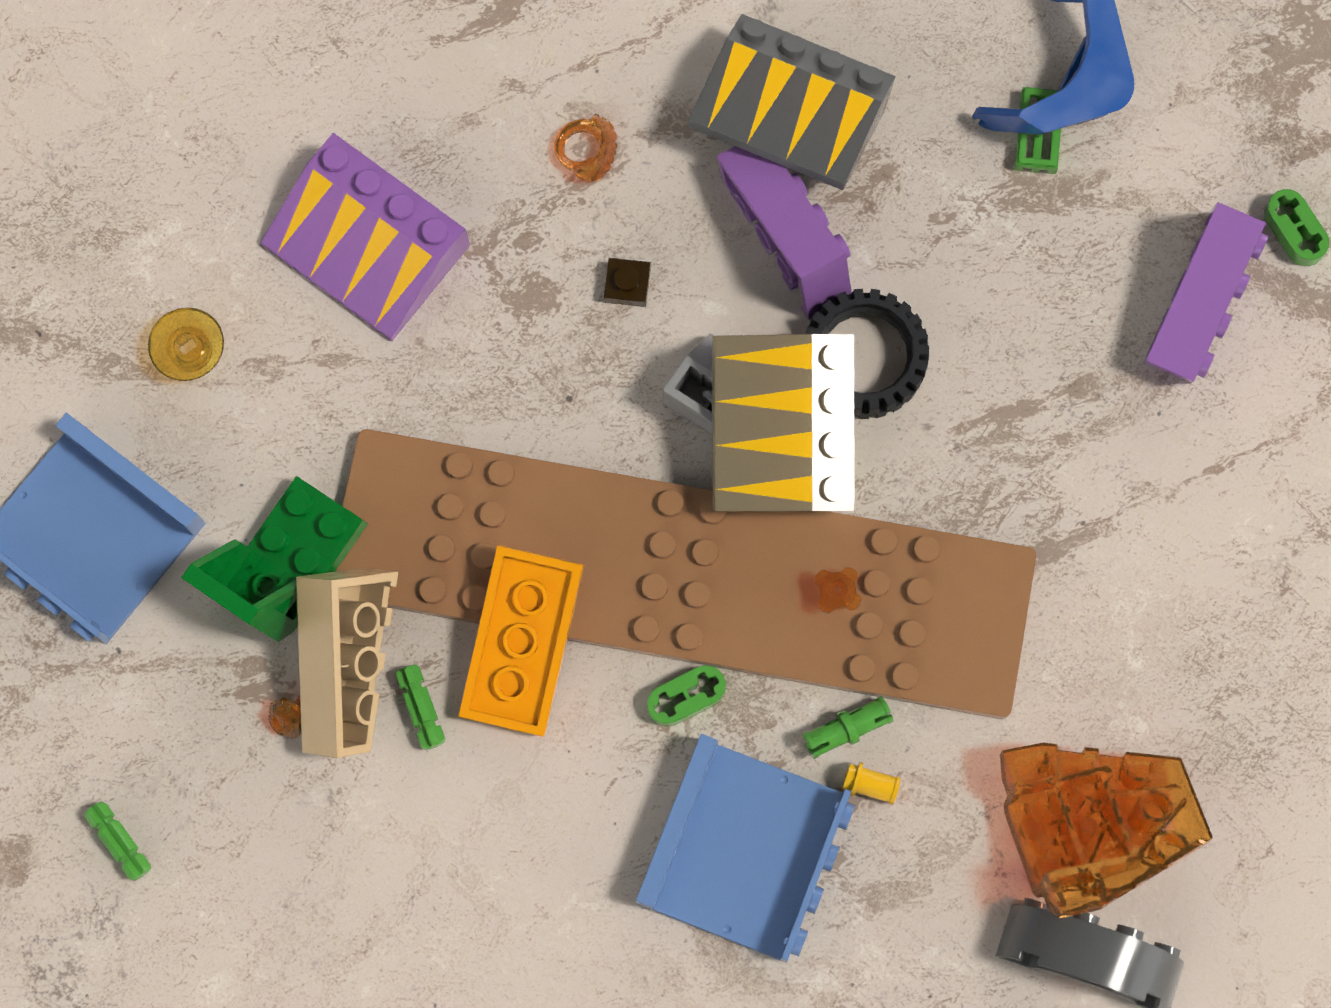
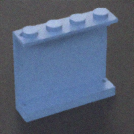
(92, 532)
(745, 850)

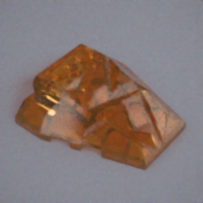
(1097, 821)

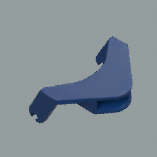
(1093, 87)

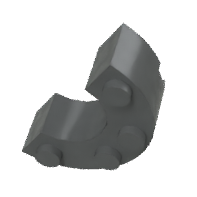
(1092, 954)

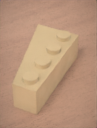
(340, 657)

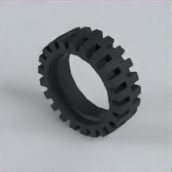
(899, 317)

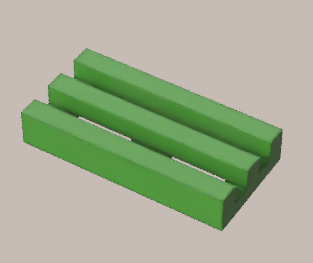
(1036, 163)

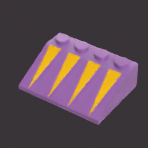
(365, 237)

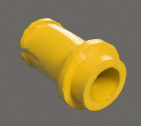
(871, 783)

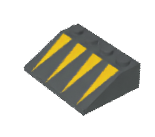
(792, 101)

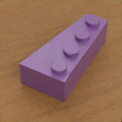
(1206, 292)

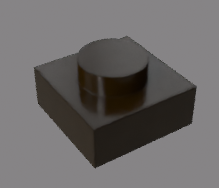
(627, 282)

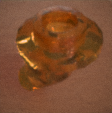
(285, 717)

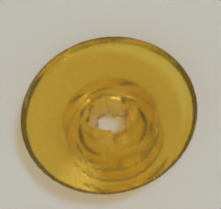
(173, 332)

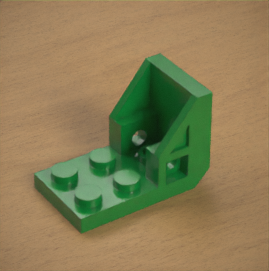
(258, 581)

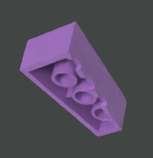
(789, 226)

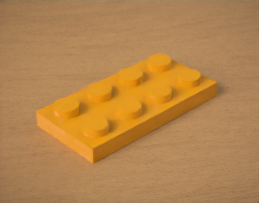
(521, 640)

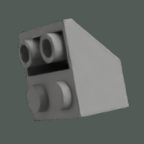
(691, 386)

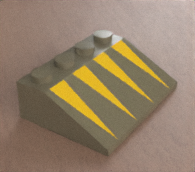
(783, 422)

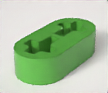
(1304, 222)
(691, 705)

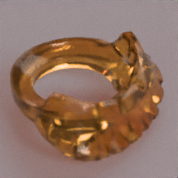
(592, 168)

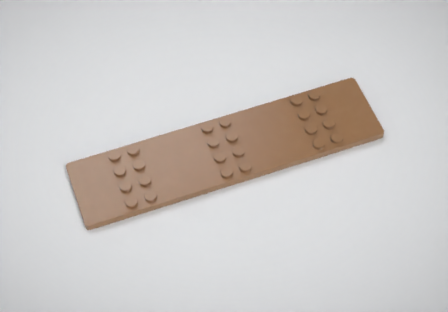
(696, 583)

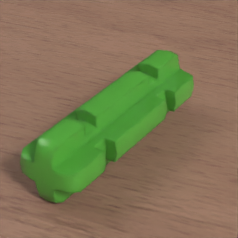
(420, 707)
(117, 841)

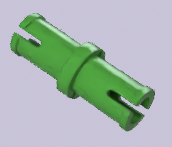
(847, 727)

